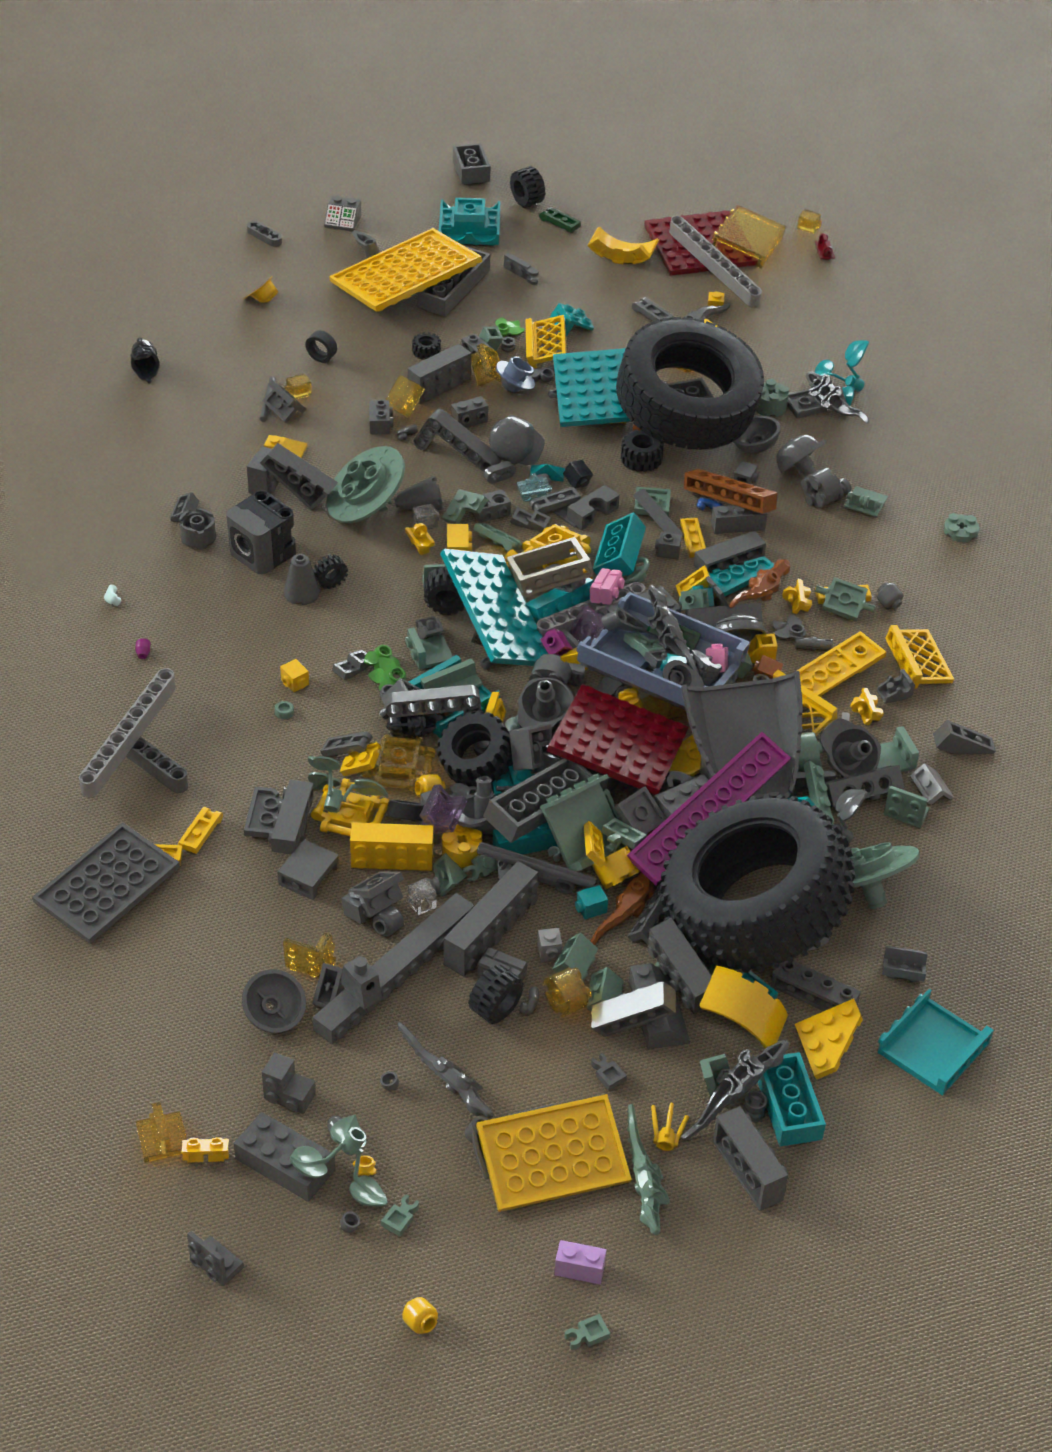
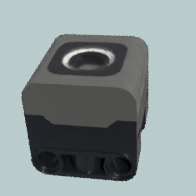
(261, 532)

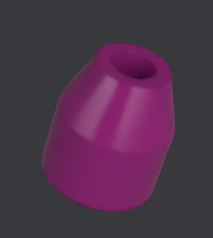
(142, 648)

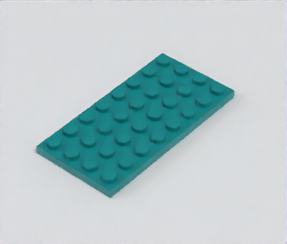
(495, 606)

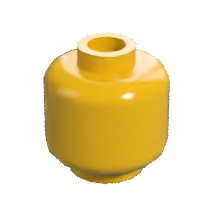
(426, 782)
(420, 1315)

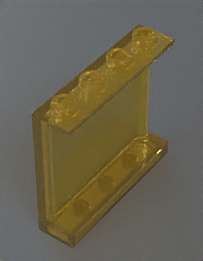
(750, 233)

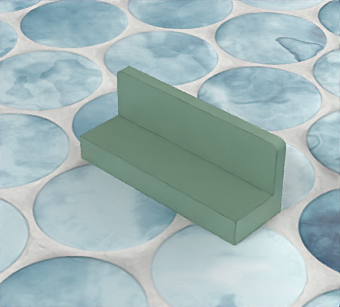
(456, 675)

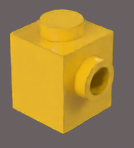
(294, 675)

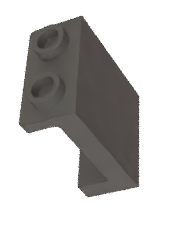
(307, 869)

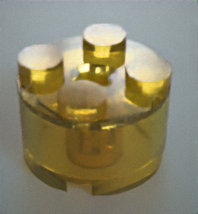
(566, 991)

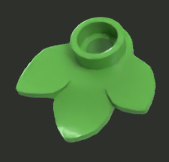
(510, 328)
(371, 657)
(385, 672)

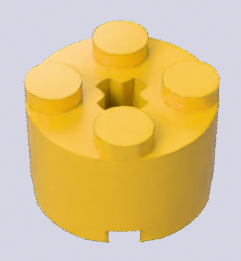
(461, 845)
(616, 868)

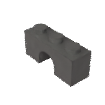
(601, 500)

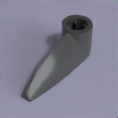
(367, 243)
(623, 620)
(472, 1135)

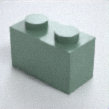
(576, 953)

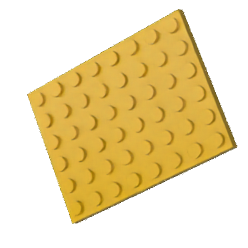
(405, 269)

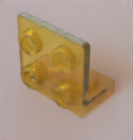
(404, 395)

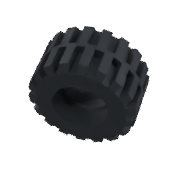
(527, 186)
(641, 451)
(437, 597)
(496, 994)

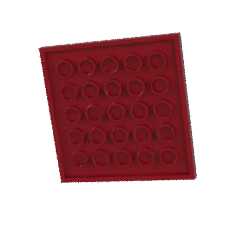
(678, 258)
(618, 739)

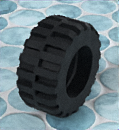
(464, 733)

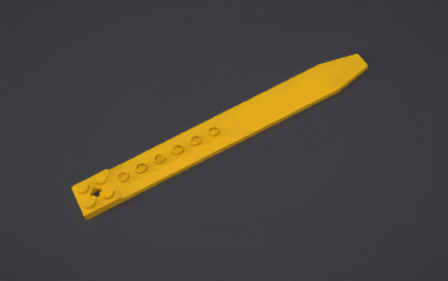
(817, 676)

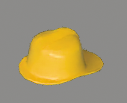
(264, 293)

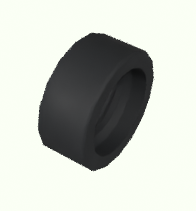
(315, 352)
(404, 810)

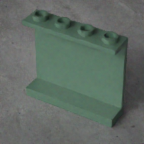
(569, 814)

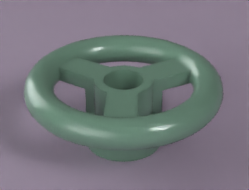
(639, 573)

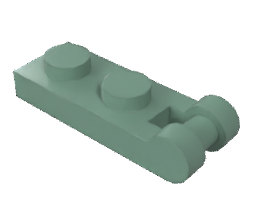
(497, 536)

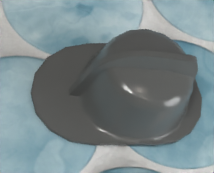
(682, 674)

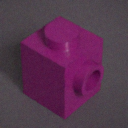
(556, 642)

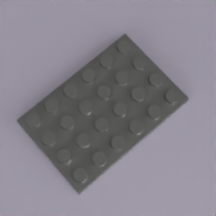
(106, 882)

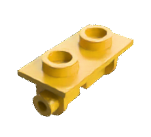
(195, 1149)

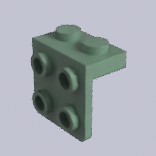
(427, 651)

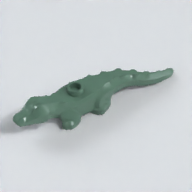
(647, 1177)

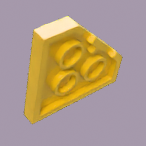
(829, 1036)

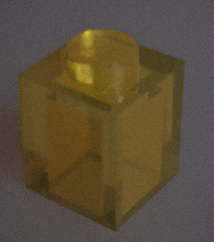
(809, 221)
(298, 386)

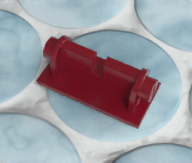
(824, 247)

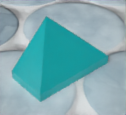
(555, 473)

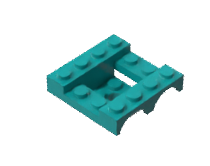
(470, 221)

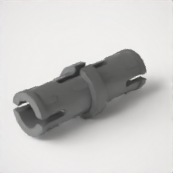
(813, 643)

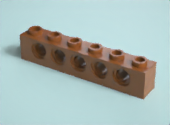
(730, 491)

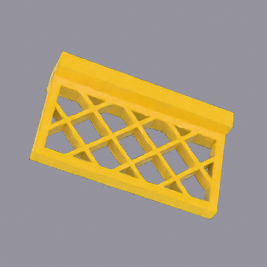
(533, 341)
(907, 659)
(818, 705)

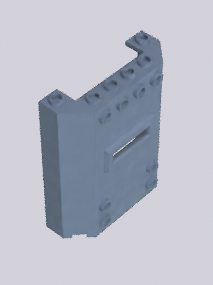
(619, 661)

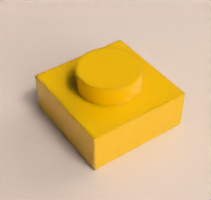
(716, 299)

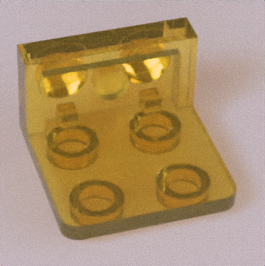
(309, 958)

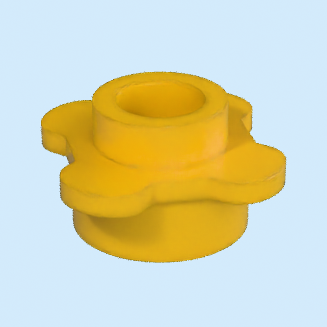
(366, 1166)

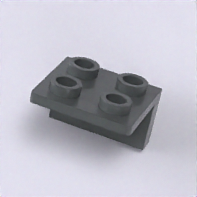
(213, 1258)

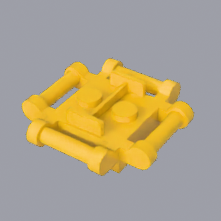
(555, 534)
(355, 810)

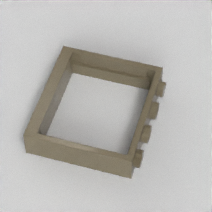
(554, 576)

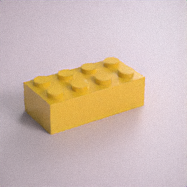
(391, 846)

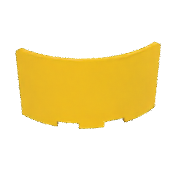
(620, 251)
(745, 1004)

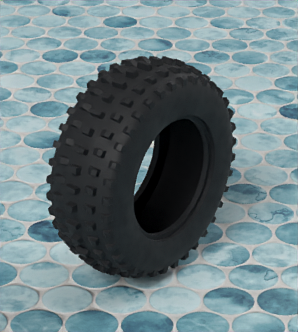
(779, 921)

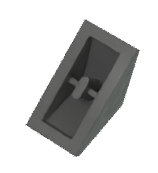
(328, 985)

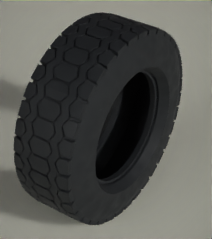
(680, 417)

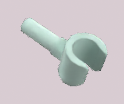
(555, 850)

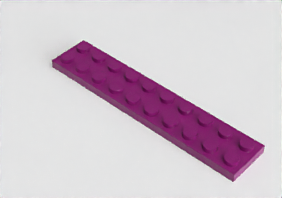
(733, 782)

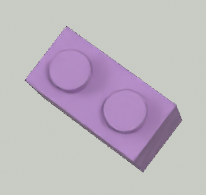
(580, 1262)

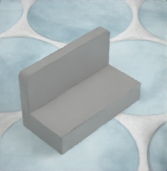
(930, 783)

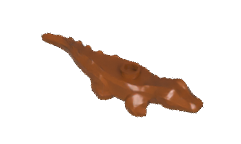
(764, 584)
(628, 904)

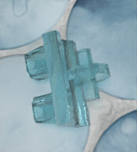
(533, 486)

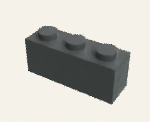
(736, 519)

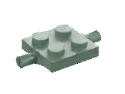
(845, 599)

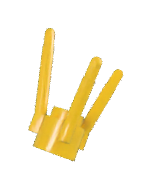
(666, 1138)

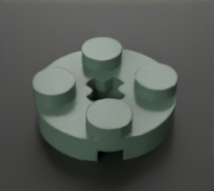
(957, 521)

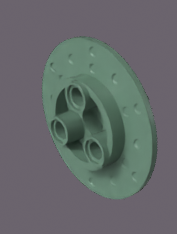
(366, 484)
(877, 863)

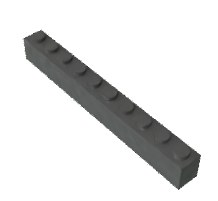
(393, 968)

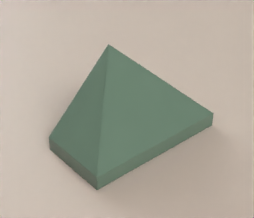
(448, 874)

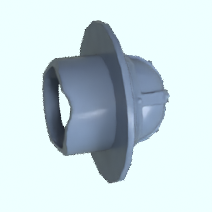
(515, 374)

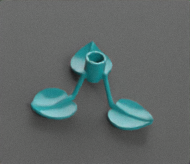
(854, 355)

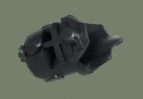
(144, 359)
(412, 725)

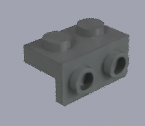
(904, 964)

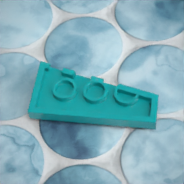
(738, 576)

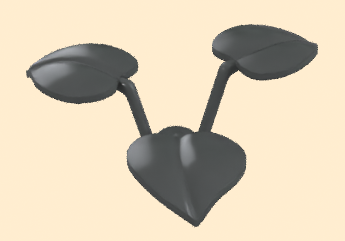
(847, 806)

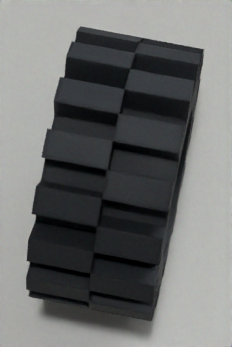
(426, 345)
(326, 565)

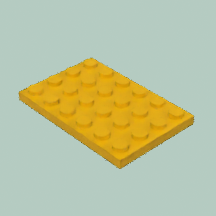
(553, 1152)

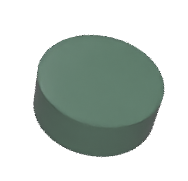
(284, 710)

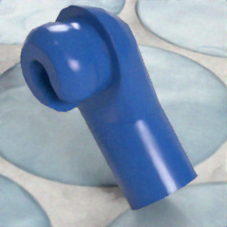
(703, 502)

